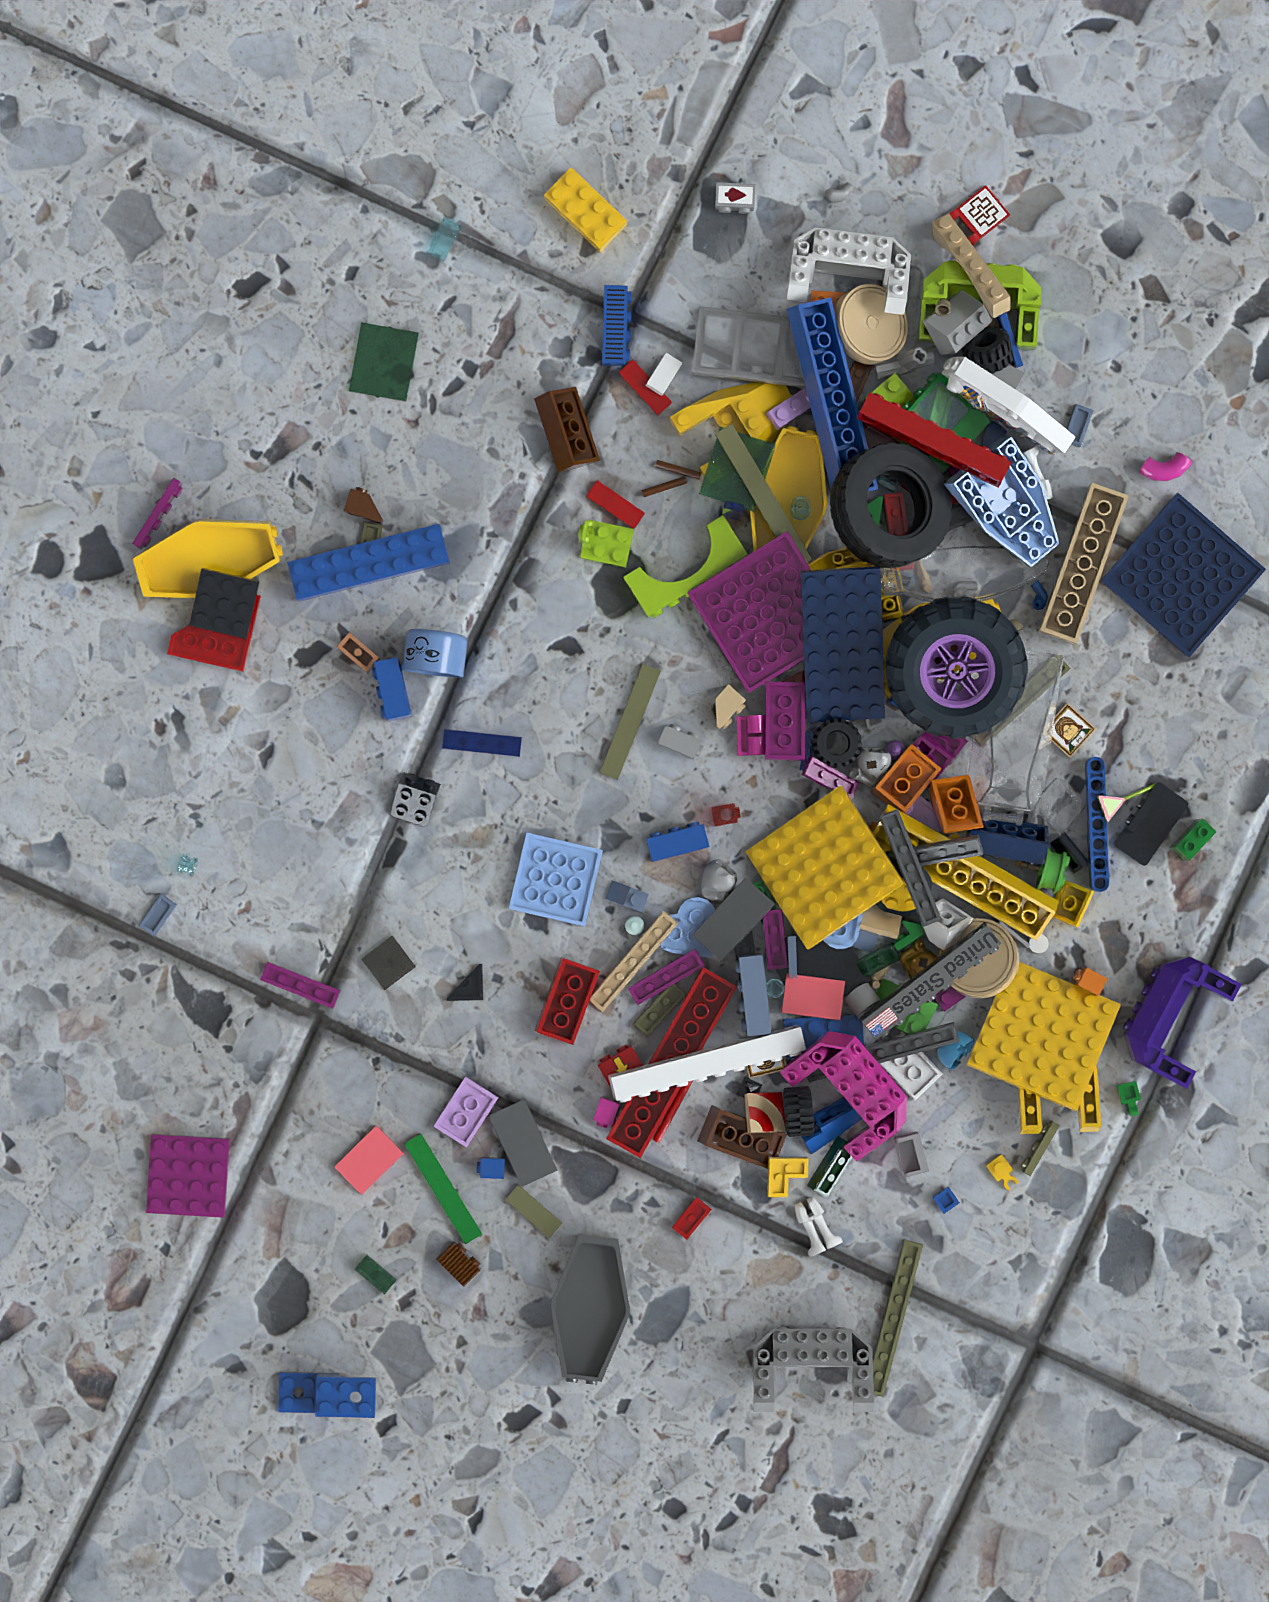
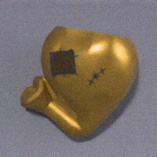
(916, 958)

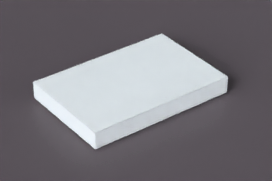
(912, 1072)

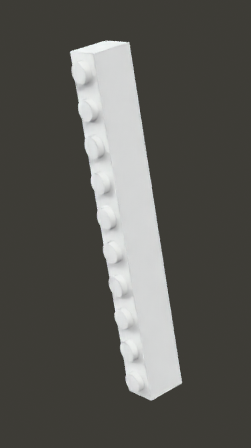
(706, 1063)

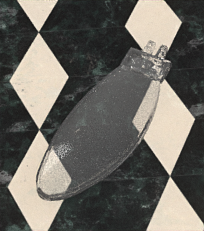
(959, 572)

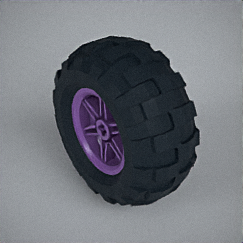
(930, 634)

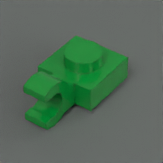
(1129, 1095)

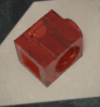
(716, 814)

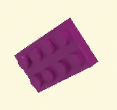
(785, 721)

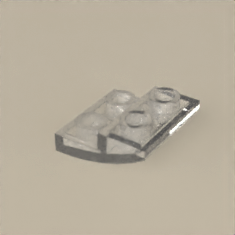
(1059, 806)

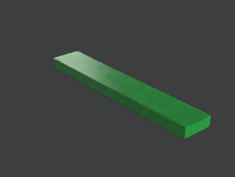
(443, 1188)

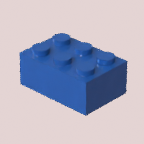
(391, 689)
(677, 841)

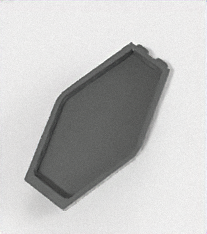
(590, 1308)

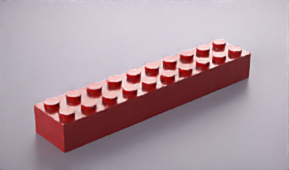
(684, 1036)

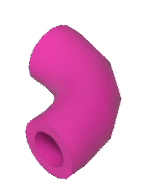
(1166, 470)

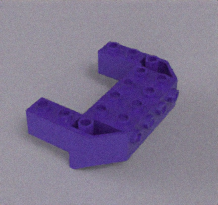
(1160, 1007)

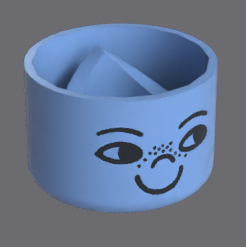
(434, 653)

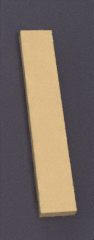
(633, 961)

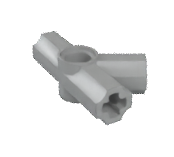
(904, 363)

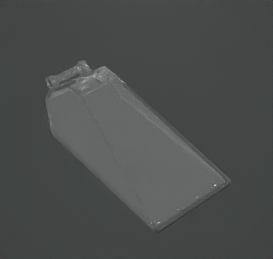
(1012, 758)

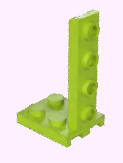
(605, 543)

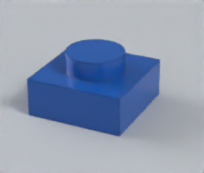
(945, 1200)

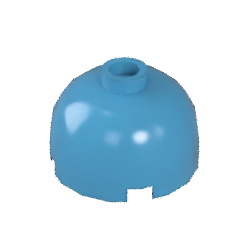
(951, 1054)

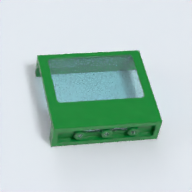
(947, 410)

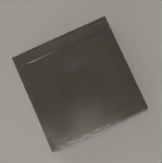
(388, 962)

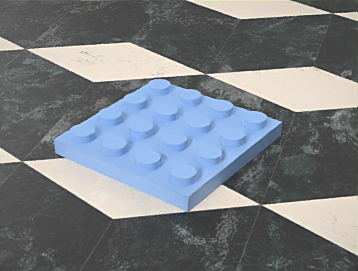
(555, 879)

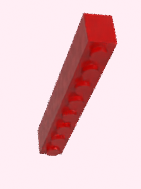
(934, 440)

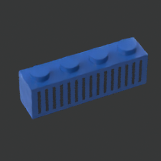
(615, 325)

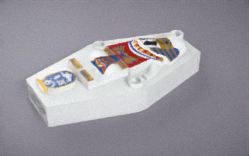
(1006, 405)

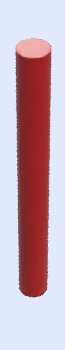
(671, 1112)

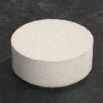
(1040, 945)

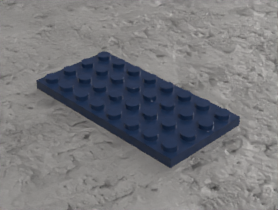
(843, 644)

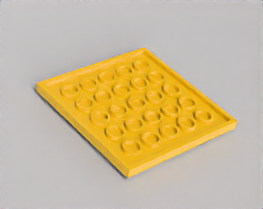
(824, 867)
(1044, 1036)

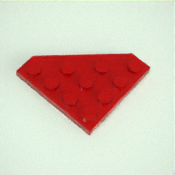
(212, 646)

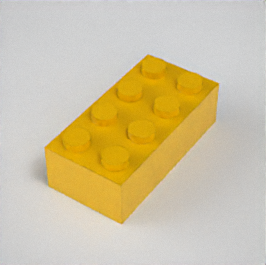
(585, 209)

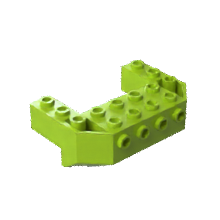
(1022, 288)

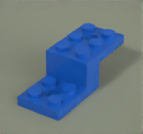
(327, 1394)

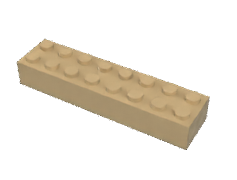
(1083, 563)

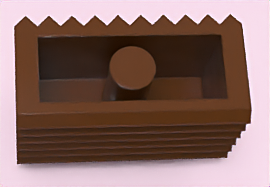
(459, 1263)

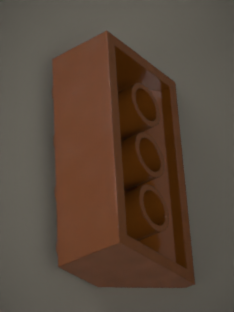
(566, 429)

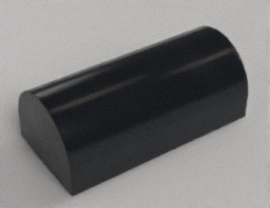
(1064, 843)

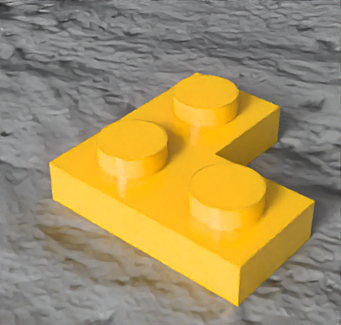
(782, 1169)

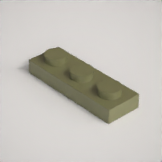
(1039, 1147)

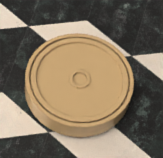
(865, 328)
(995, 970)

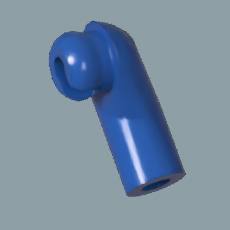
(1040, 597)

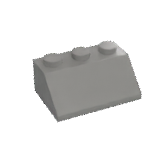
(960, 326)

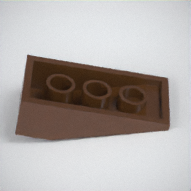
(730, 1135)

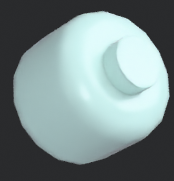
(634, 925)

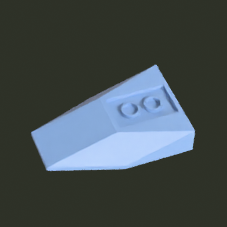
(1014, 512)

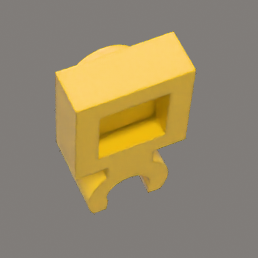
(1000, 1170)

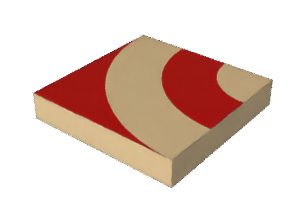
(764, 1112)

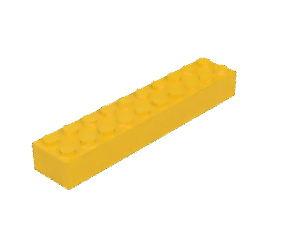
(981, 882)

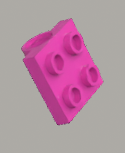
(750, 735)

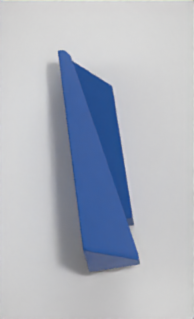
(831, 1123)

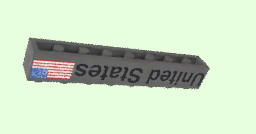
(930, 980)

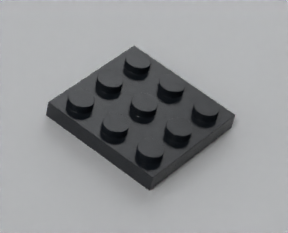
(224, 603)

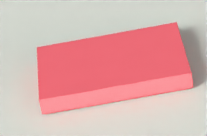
(813, 997)
(369, 1159)

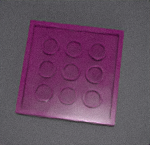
(188, 1175)

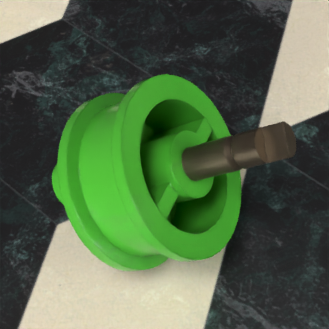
(1051, 873)

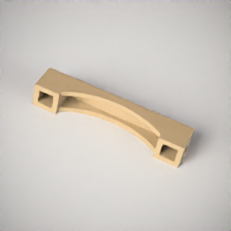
(989, 288)

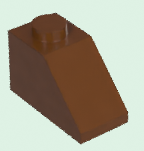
(362, 505)

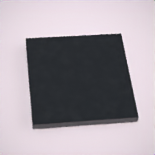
(827, 963)

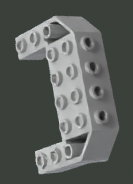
(813, 1349)

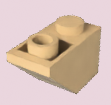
(726, 705)

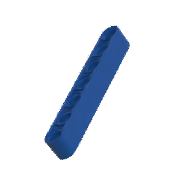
(1093, 834)

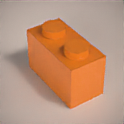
(1089, 980)

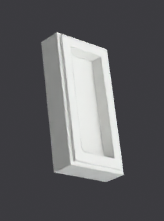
(664, 374)

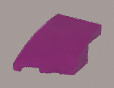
(940, 749)

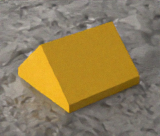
(1072, 903)

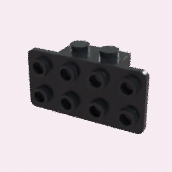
(1150, 823)

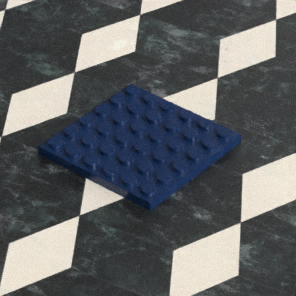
(1183, 575)

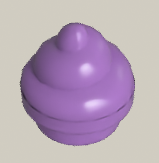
(895, 749)

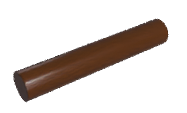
(678, 469)
(664, 486)

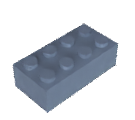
(754, 994)

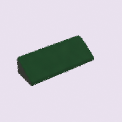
(830, 1168)

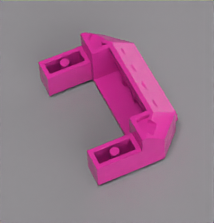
(860, 1082)

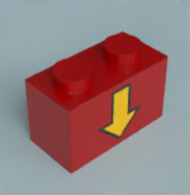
(623, 1060)

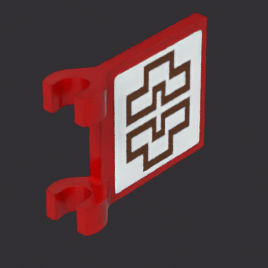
(980, 213)

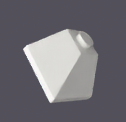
(951, 927)

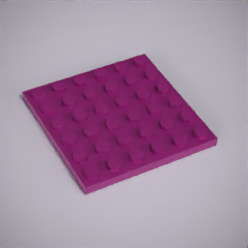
(757, 611)

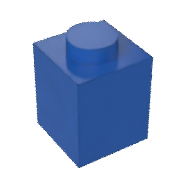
(491, 1167)

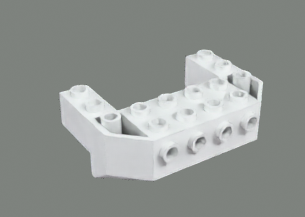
(853, 256)

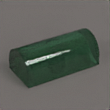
(877, 960)
(375, 1274)

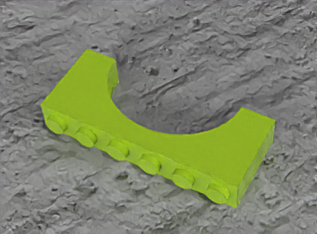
(657, 595)

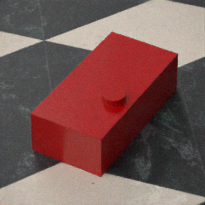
(567, 1000)

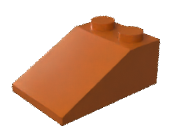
(906, 779)
(955, 804)

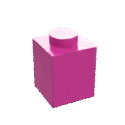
(606, 1112)

